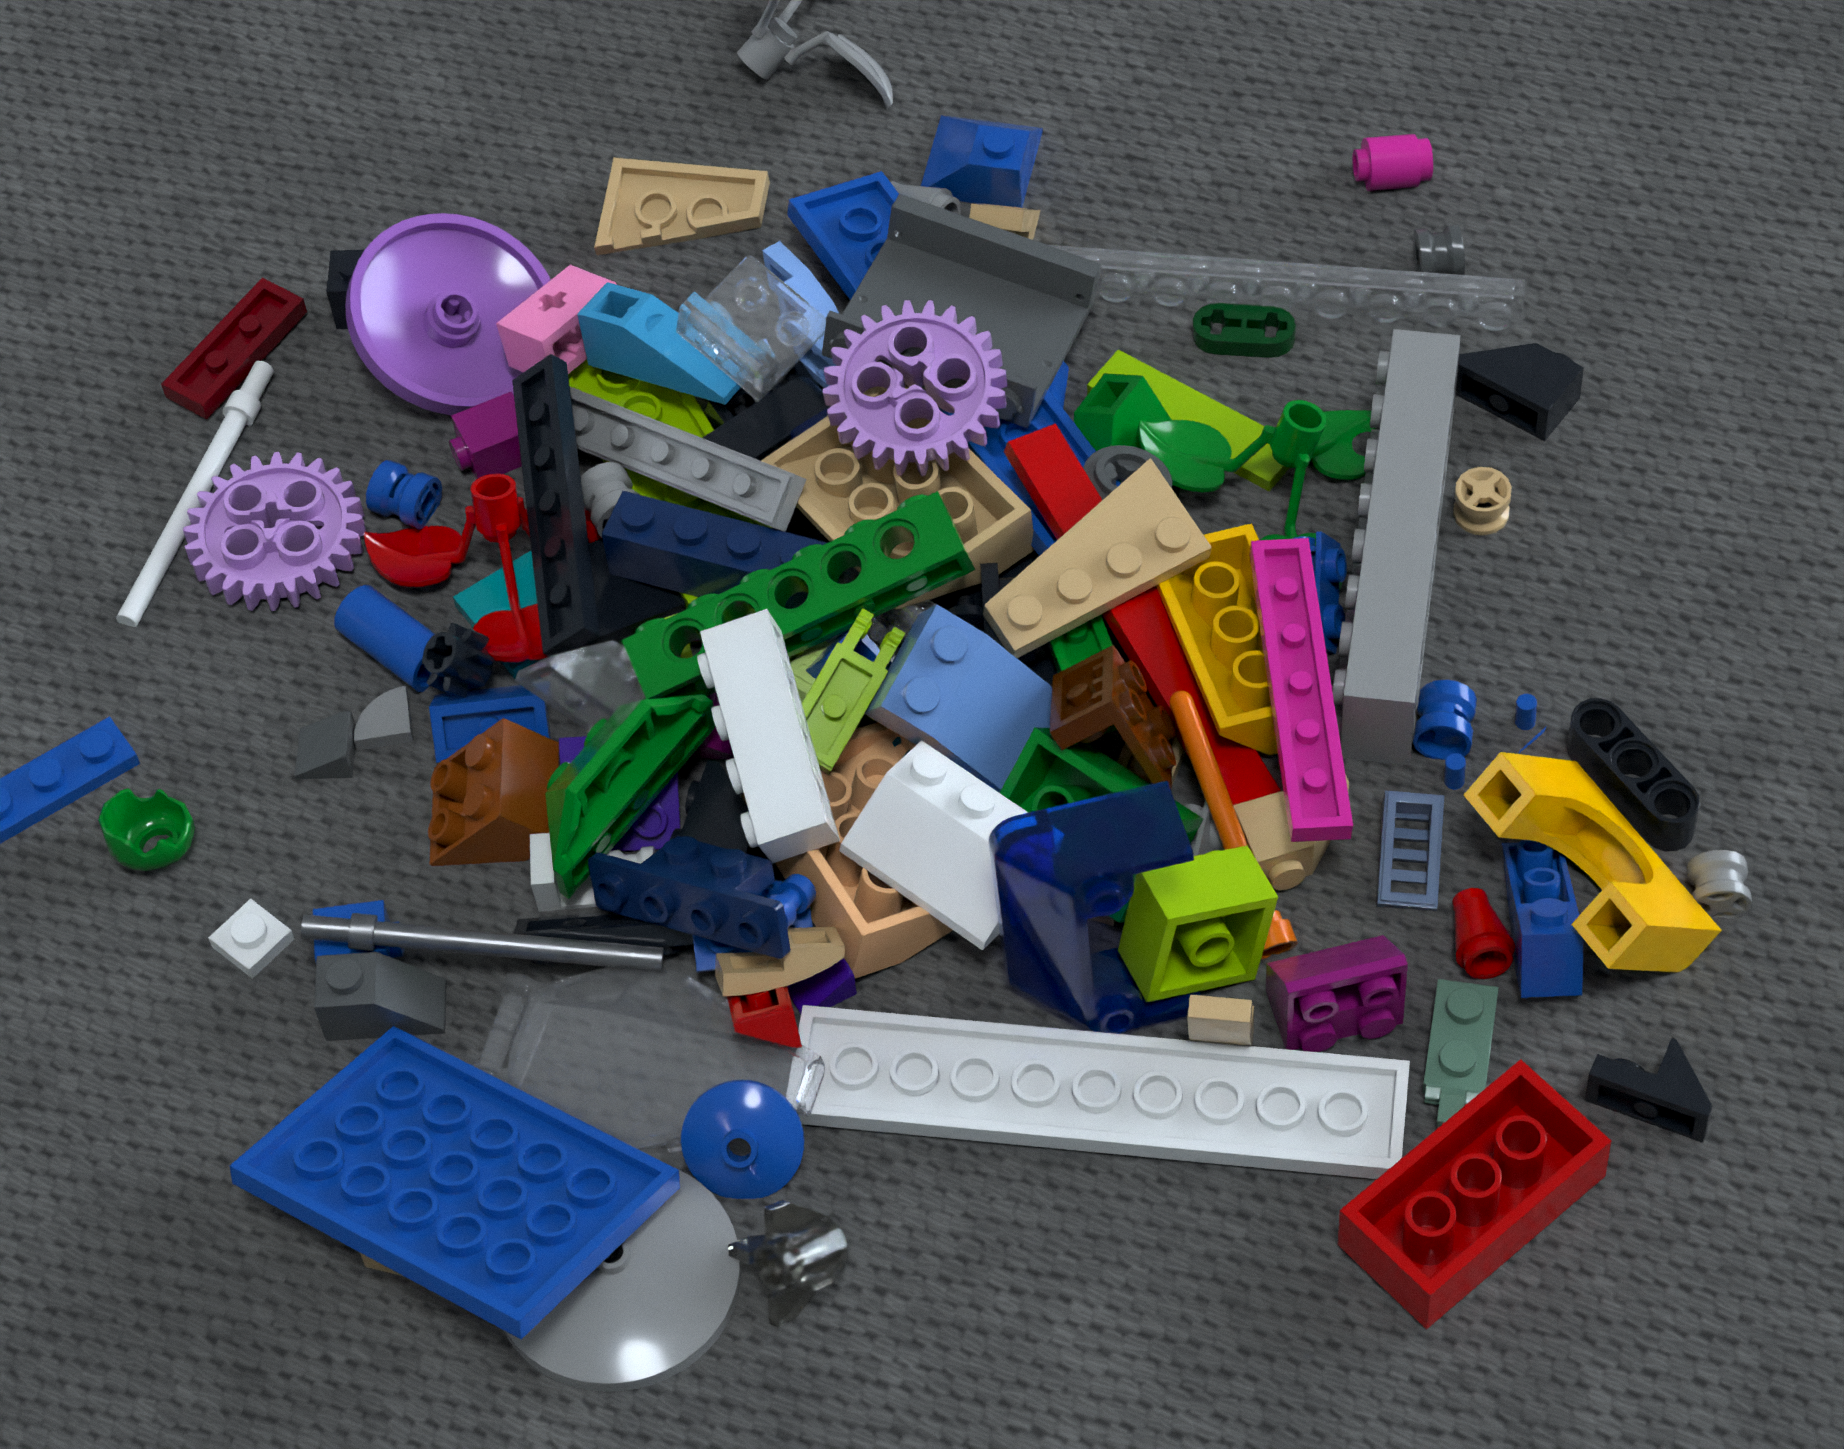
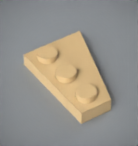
(677, 203)

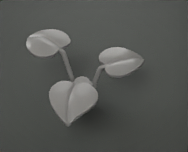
(773, 45)

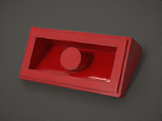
(766, 1016)

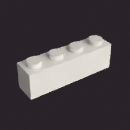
(768, 737)

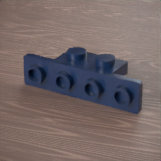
(696, 892)

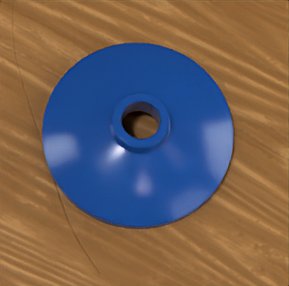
(746, 1112)

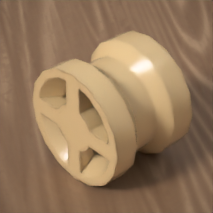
(1479, 487)

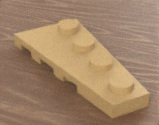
(1106, 558)

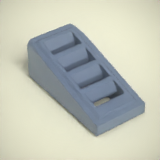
(1410, 808)

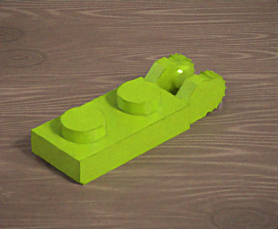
(845, 690)

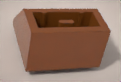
(491, 797)

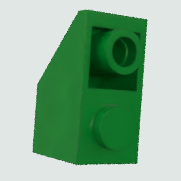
(1115, 409)

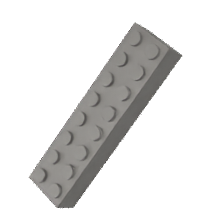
(1395, 547)

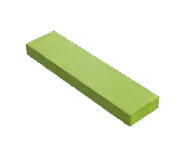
(1188, 404)

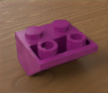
(1338, 993)

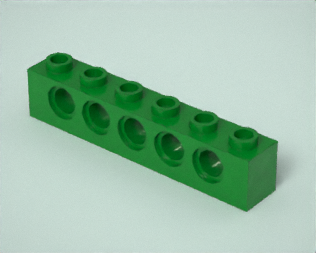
(815, 569)

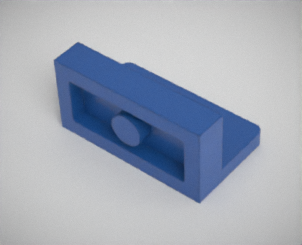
(459, 720)

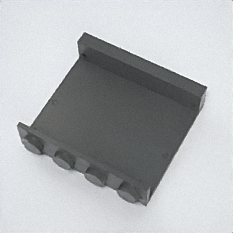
(1012, 286)

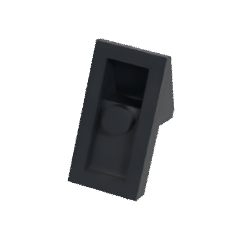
(1666, 1100)

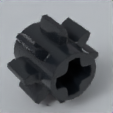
(457, 660)

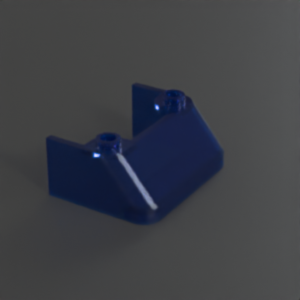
(1077, 865)

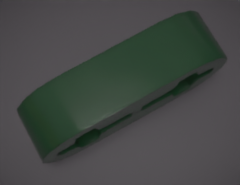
(1244, 330)

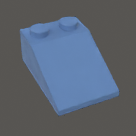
(962, 696)

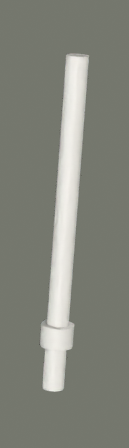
(239, 411)

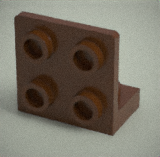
(1107, 693)

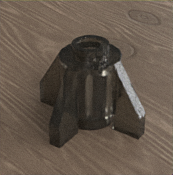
(793, 1257)

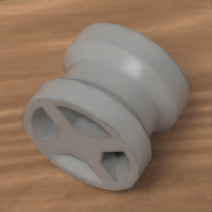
(1719, 883)

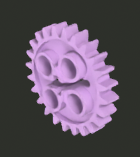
(881, 421)
(274, 531)

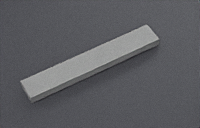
(685, 461)

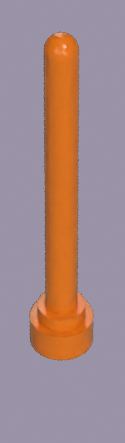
(1280, 934)

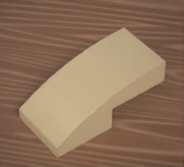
(751, 972)
(1220, 1020)

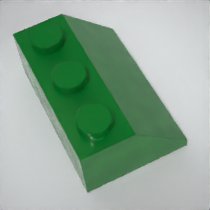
(1054, 777)

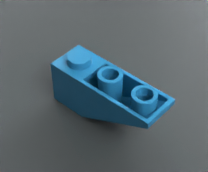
(639, 339)

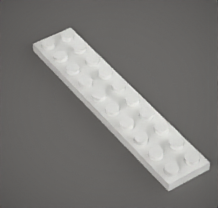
(1107, 1092)

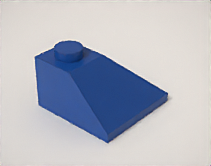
(982, 160)

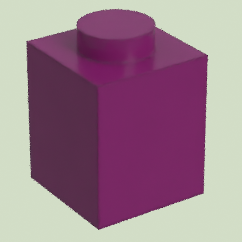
(487, 437)

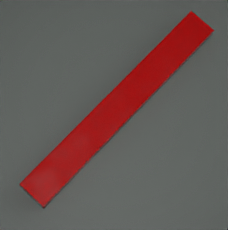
(1141, 623)

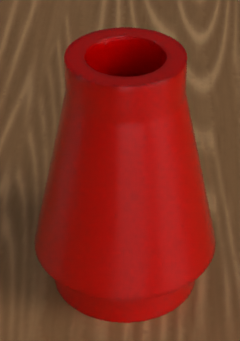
(1480, 937)

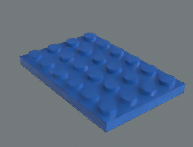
(456, 1180)

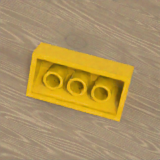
(1221, 637)

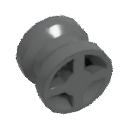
(1439, 251)

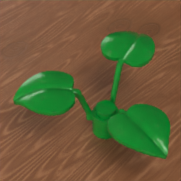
(1304, 433)

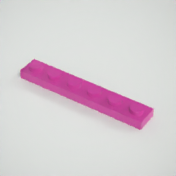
(1300, 691)

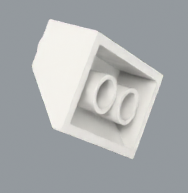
(931, 840)

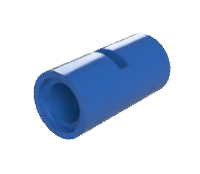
(385, 634)

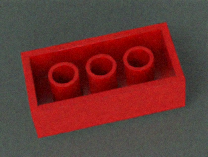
(1473, 1193)

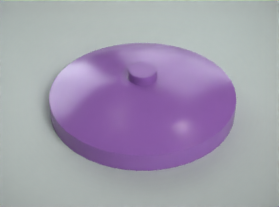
(430, 307)

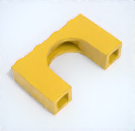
(1643, 912)

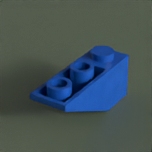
(1541, 916)

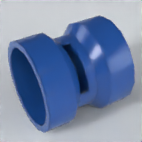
(403, 494)
(1447, 711)

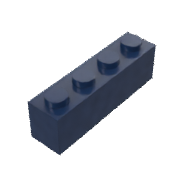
(691, 547)

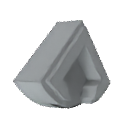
(385, 721)

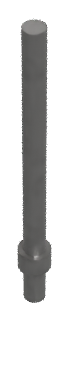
(365, 932)

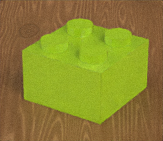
(1197, 924)

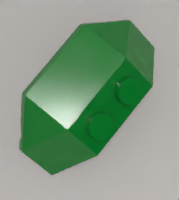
(618, 777)

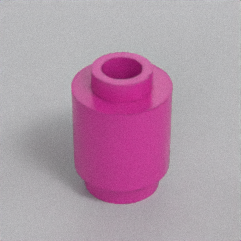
(1393, 162)

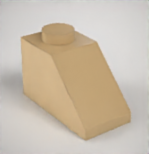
(1268, 837)

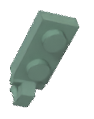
(1459, 1045)

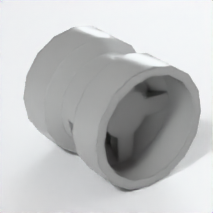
(602, 489)

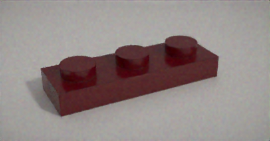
(233, 347)

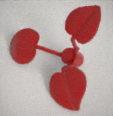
(426, 555)

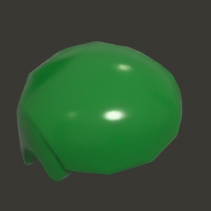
(132, 821)

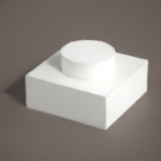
(251, 938)

